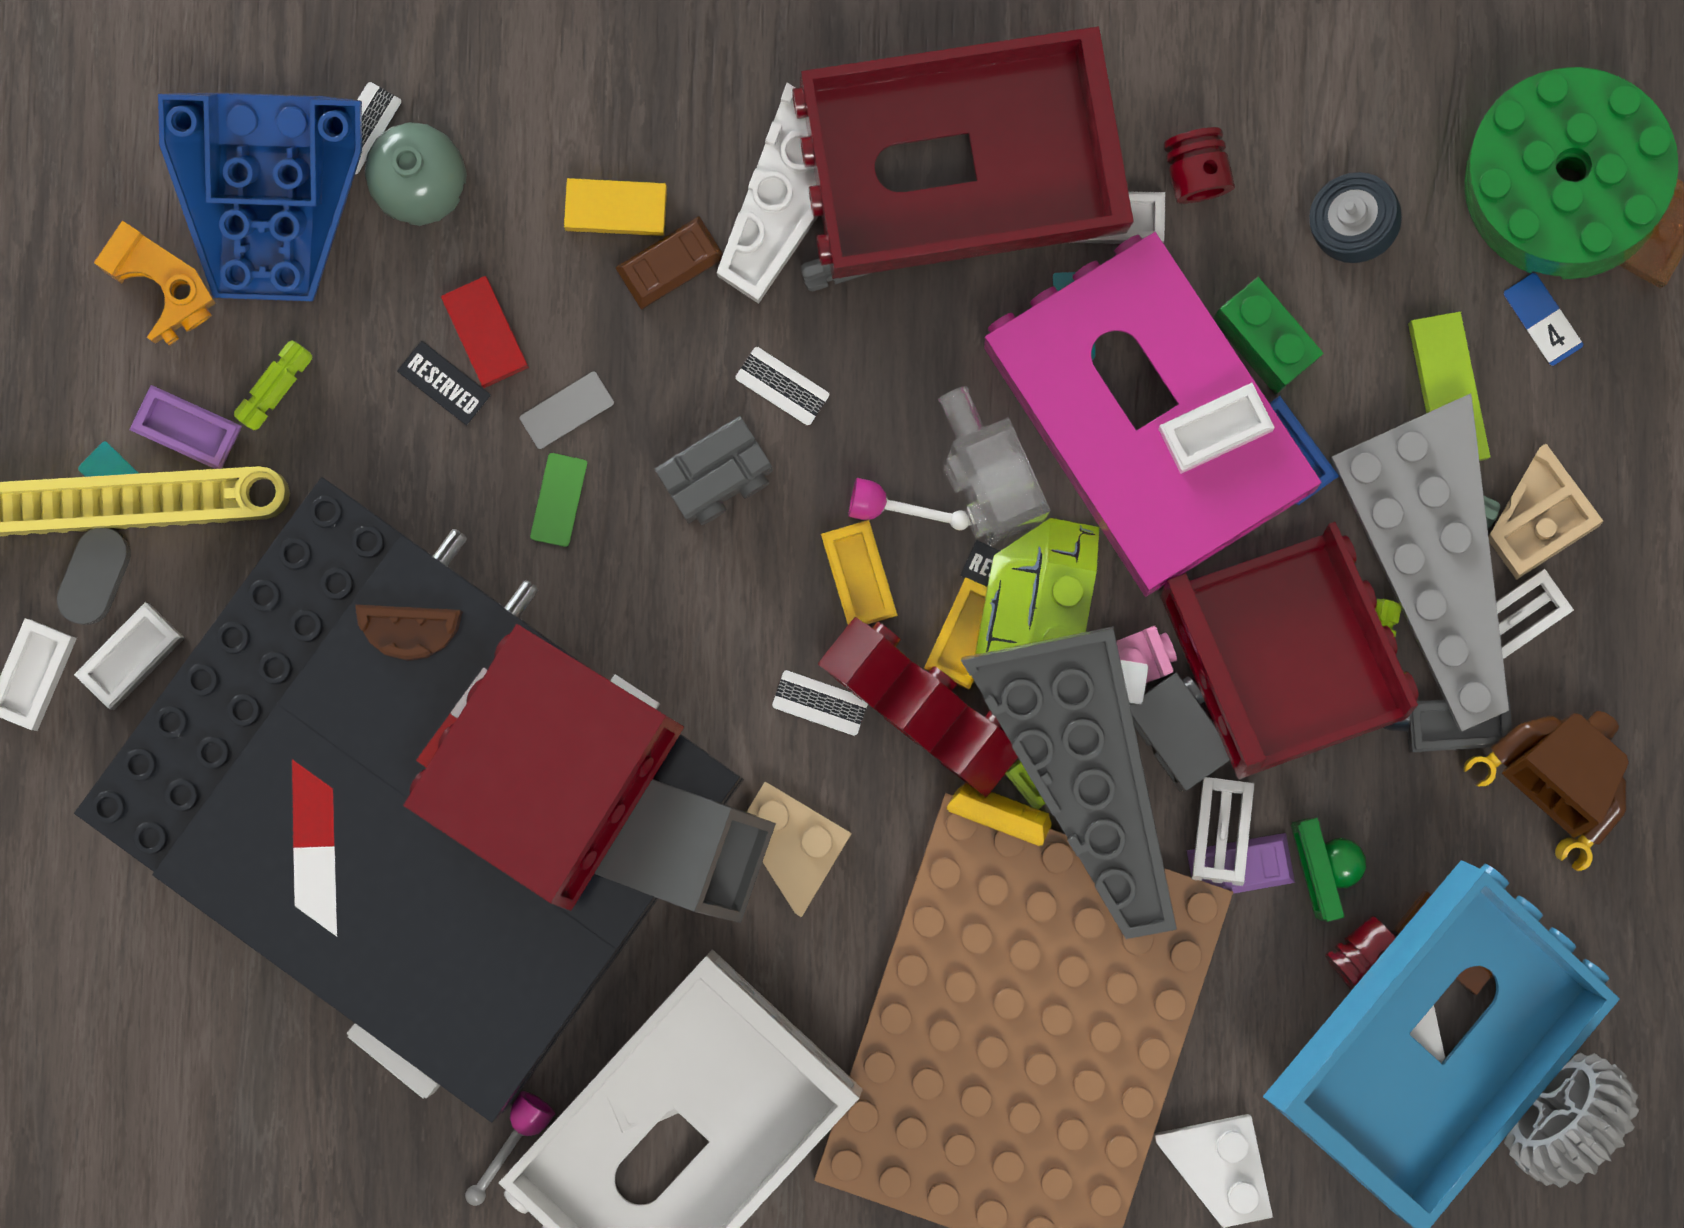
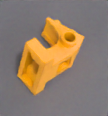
(134, 255)

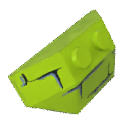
(1040, 586)

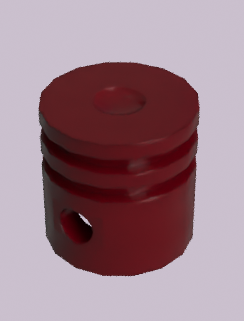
(1199, 165)
(1360, 951)

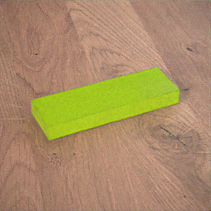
(1446, 367)

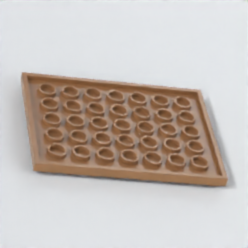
(1018, 1039)

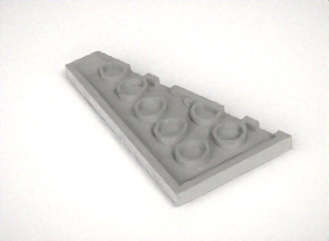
(1428, 527)

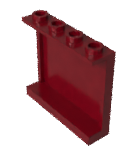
(1290, 652)
(542, 767)

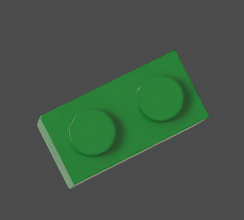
(1267, 335)

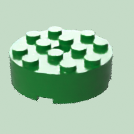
(1581, 124)

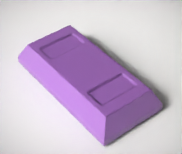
(185, 428)
(1266, 863)

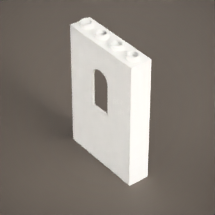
(726, 1068)

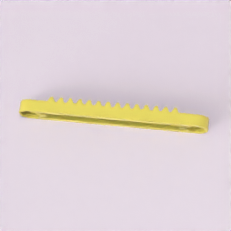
(136, 500)

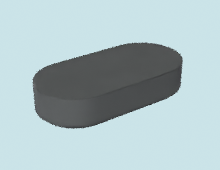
(93, 576)

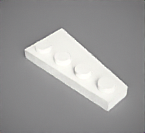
(774, 210)

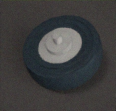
(1355, 217)

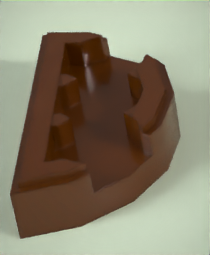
(408, 631)

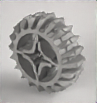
(1574, 1122)

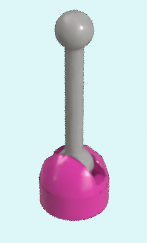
(528, 1117)

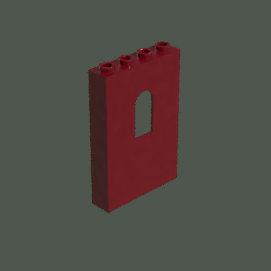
(1037, 141)

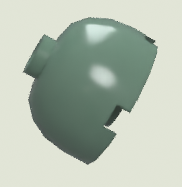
(415, 173)

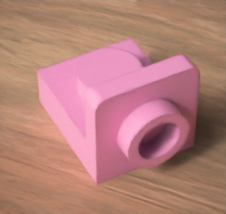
(1149, 649)

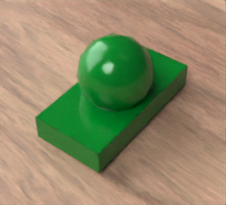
(1327, 867)

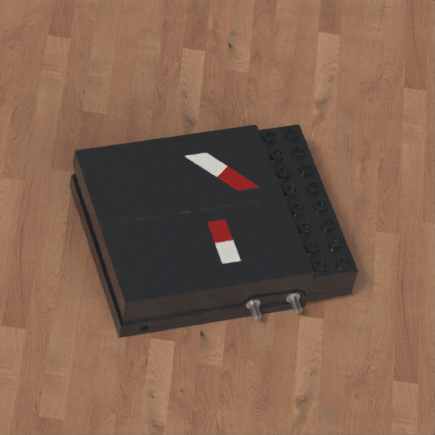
(280, 792)

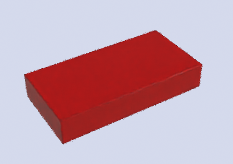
(484, 332)

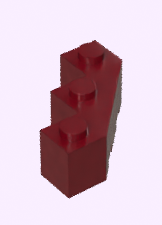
(920, 704)

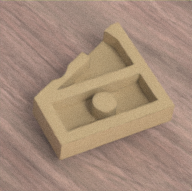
(1542, 516)
(800, 846)

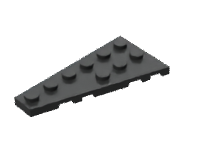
(1079, 744)

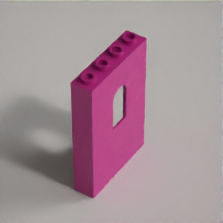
(1125, 476)

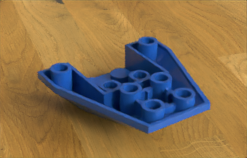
(261, 185)

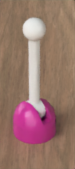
(870, 501)

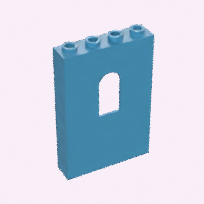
(1386, 1103)

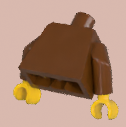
(1568, 773)

